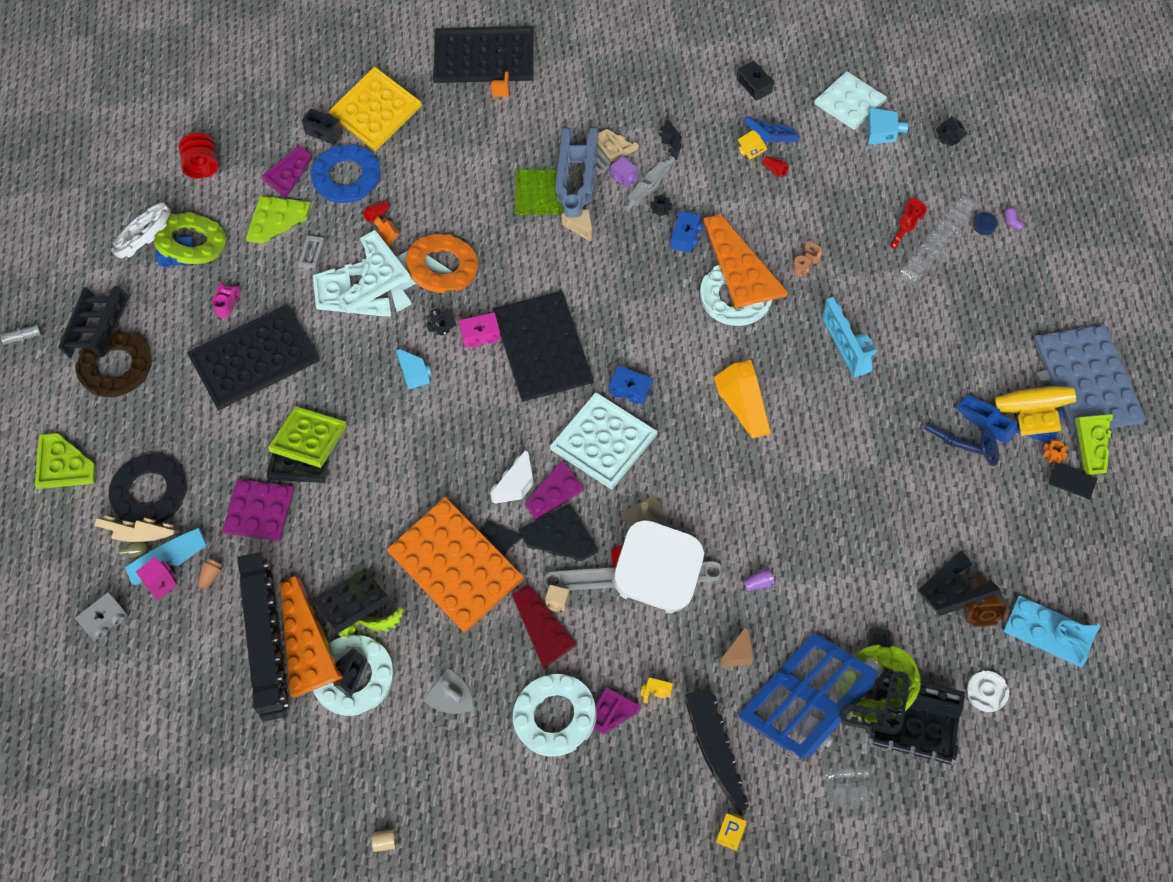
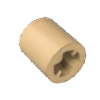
(383, 840)

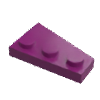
(288, 171)

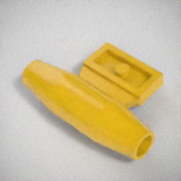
(1037, 407)

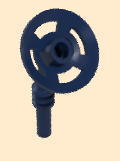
(987, 447)

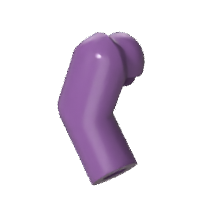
(1011, 219)

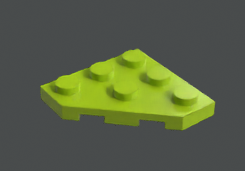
(275, 217)
(61, 464)

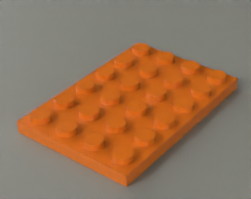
(455, 564)

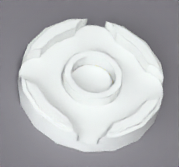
(987, 697)

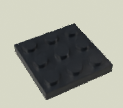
(351, 600)

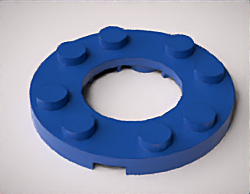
(349, 193)

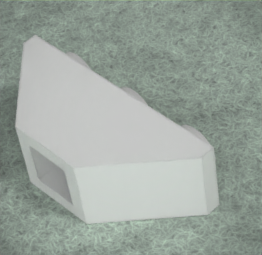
(514, 482)

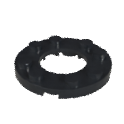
(130, 471)

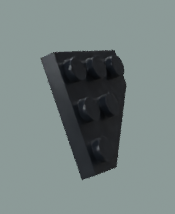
(560, 535)

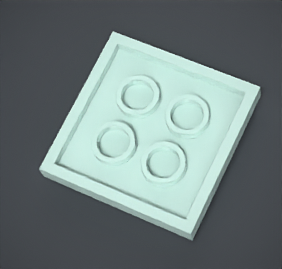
(850, 100)

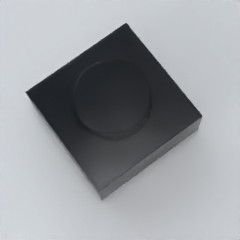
(879, 637)

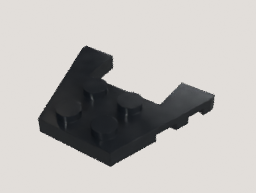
(948, 593)

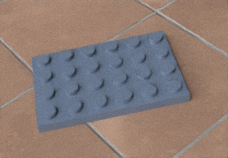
(1092, 366)

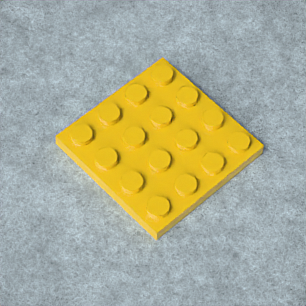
(375, 108)

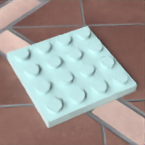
(603, 440)

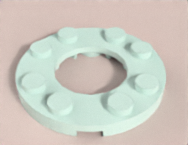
(720, 311)
(376, 689)
(566, 740)

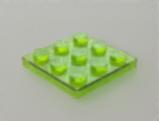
(537, 193)

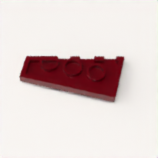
(544, 630)

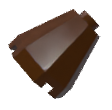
(986, 612)

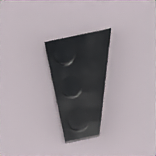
(499, 537)

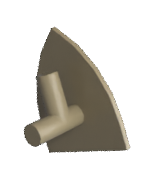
(646, 510)

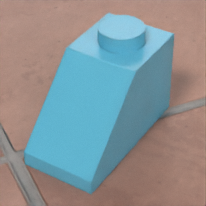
(413, 369)

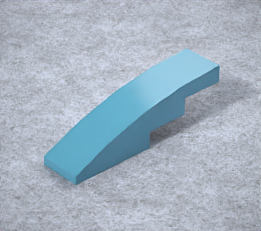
(172, 552)

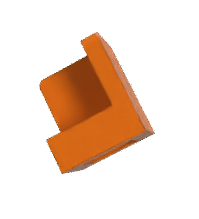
(500, 88)

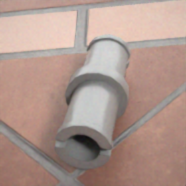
(20, 334)

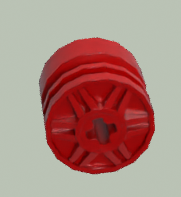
(198, 155)

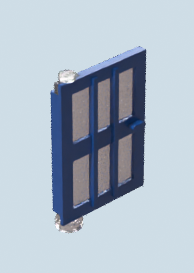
(806, 696)

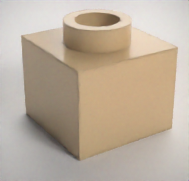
(557, 598)

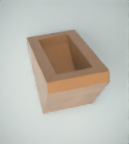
(739, 653)

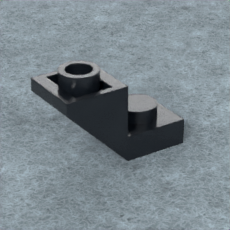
(672, 138)

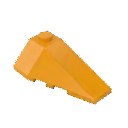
(742, 394)

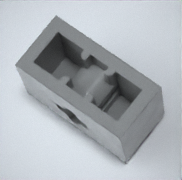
(91, 617)

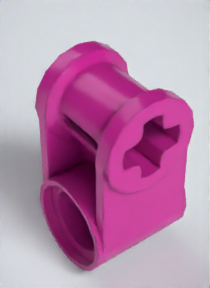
(225, 299)

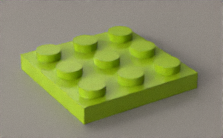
(307, 436)

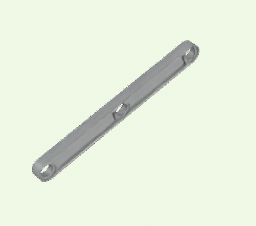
(603, 577)

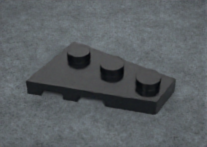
(288, 469)

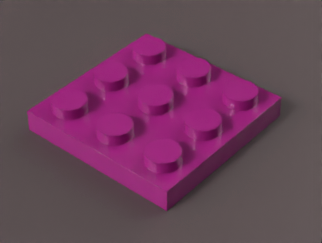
(258, 510)

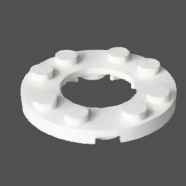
(127, 244)

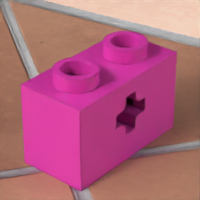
(479, 330)
(157, 577)

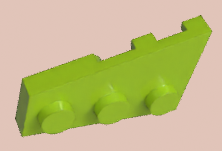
(1093, 441)

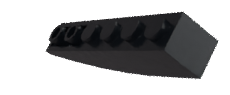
(714, 745)

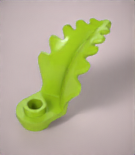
(375, 623)

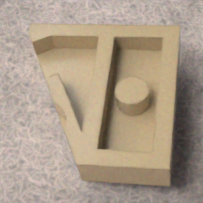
(614, 145)

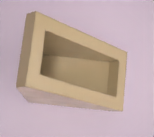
(579, 225)

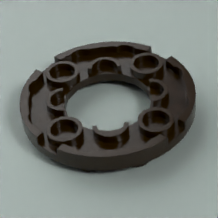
(107, 387)

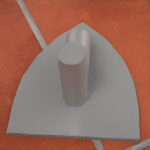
(450, 695)

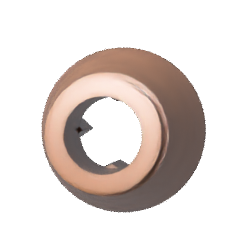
(209, 572)

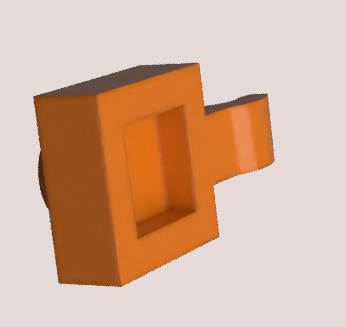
(387, 230)

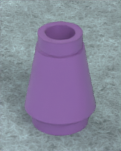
(759, 580)

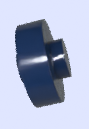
(985, 223)

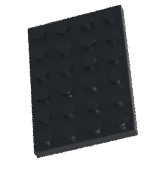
(483, 54)
(542, 346)
(252, 357)

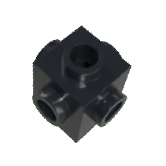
(951, 131)
(440, 321)

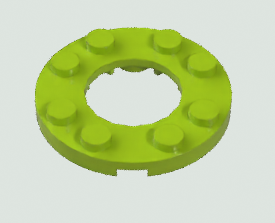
(191, 255)
(898, 661)

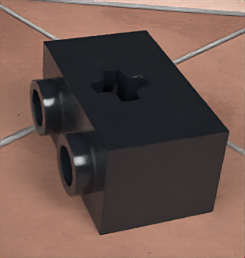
(755, 80)
(322, 126)

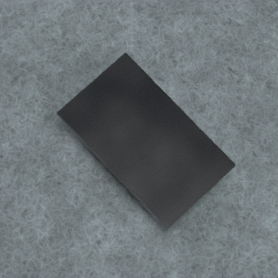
(1072, 481)

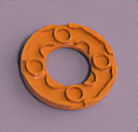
(441, 282)

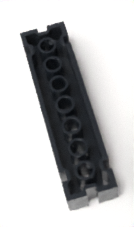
(262, 637)

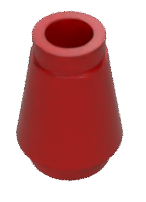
(776, 166)
(374, 210)

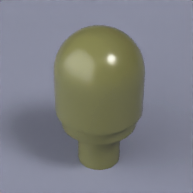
(134, 550)

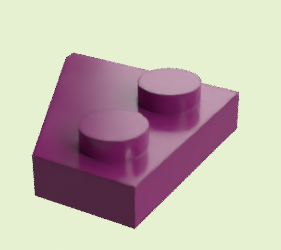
(613, 711)

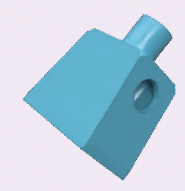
(884, 126)

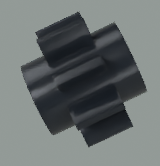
(661, 205)

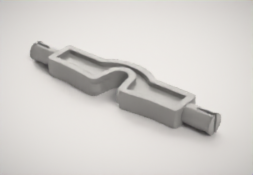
(644, 189)

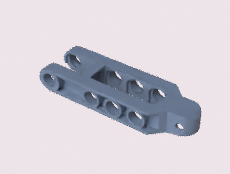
(569, 154)

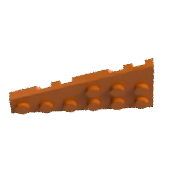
(742, 270)
(305, 642)

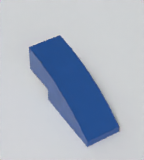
(989, 417)

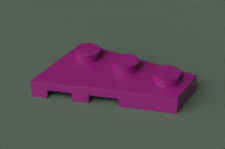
(554, 491)

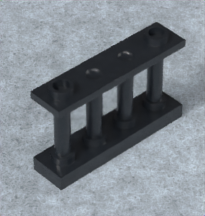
(105, 328)

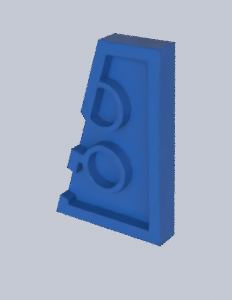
(773, 132)

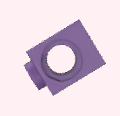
(624, 172)

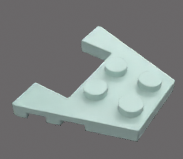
(400, 298)

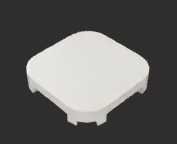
(658, 566)

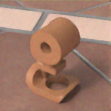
(803, 263)

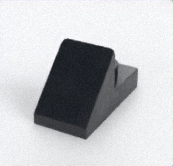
(351, 668)

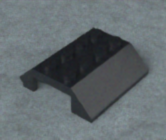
(928, 724)

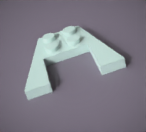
(334, 283)

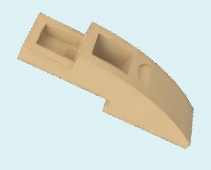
(142, 531)

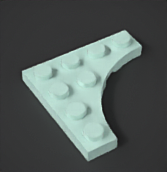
(379, 274)

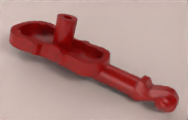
(913, 211)

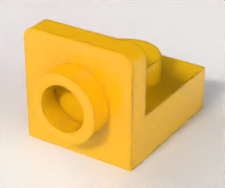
(659, 688)

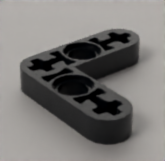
(882, 715)

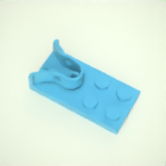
(852, 348)
(1051, 631)

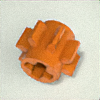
(1055, 451)

